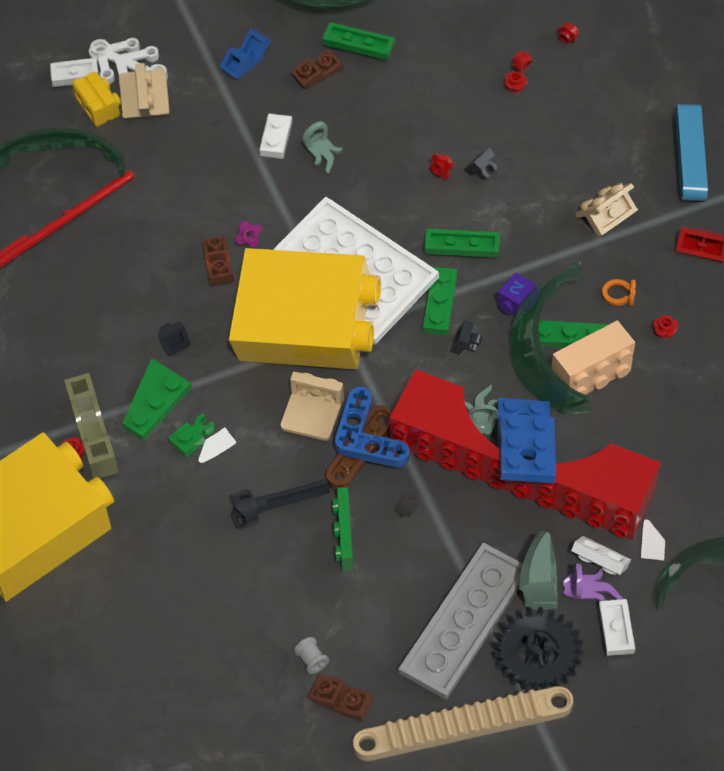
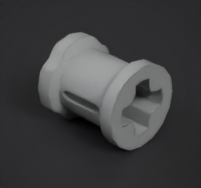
(311, 655)

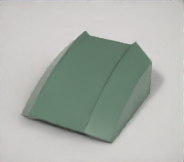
(539, 574)

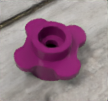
(243, 229)

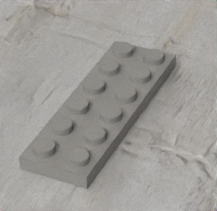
(463, 621)

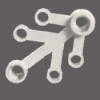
(102, 51)

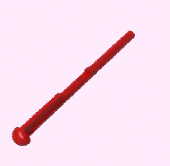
(24, 243)

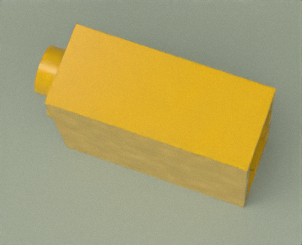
(304, 308)
(45, 511)

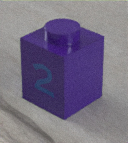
(514, 294)

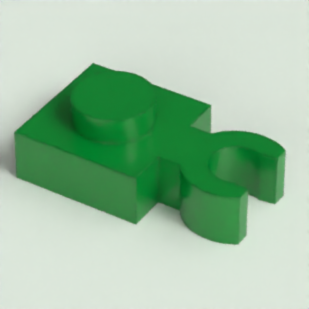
(189, 437)

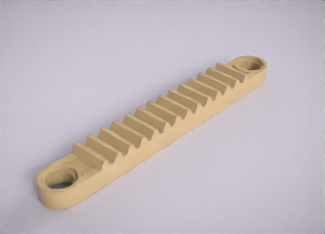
(462, 723)

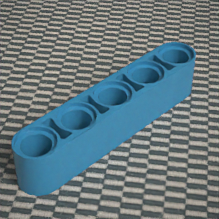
(691, 153)

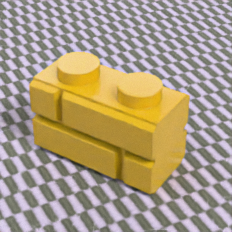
(96, 98)

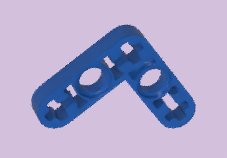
(360, 440)

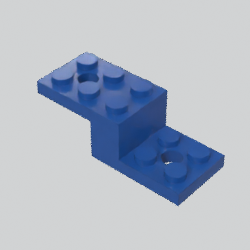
(526, 440)

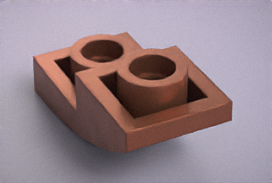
(318, 70)
(217, 260)
(339, 698)

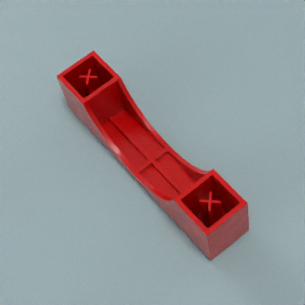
(602, 489)

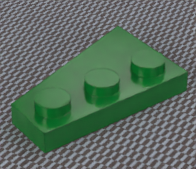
(154, 399)

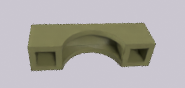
(91, 426)

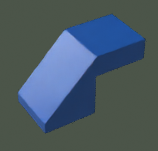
(242, 59)

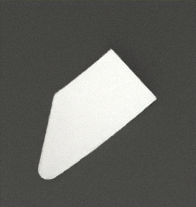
(216, 444)
(652, 542)

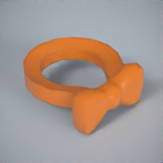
(619, 302)

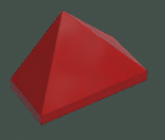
(701, 243)

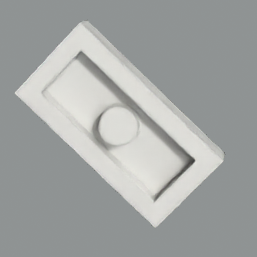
(66, 72)
(276, 136)
(593, 552)
(616, 627)

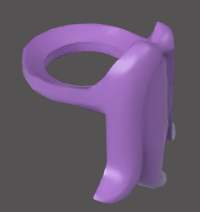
(587, 586)

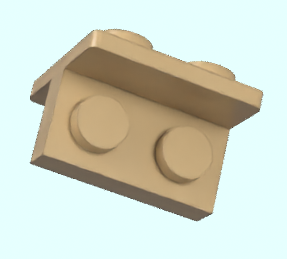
(144, 93)
(609, 208)

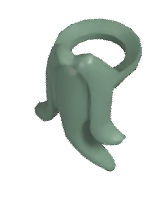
(319, 145)
(483, 415)

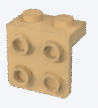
(313, 406)

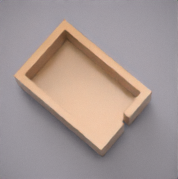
(595, 359)

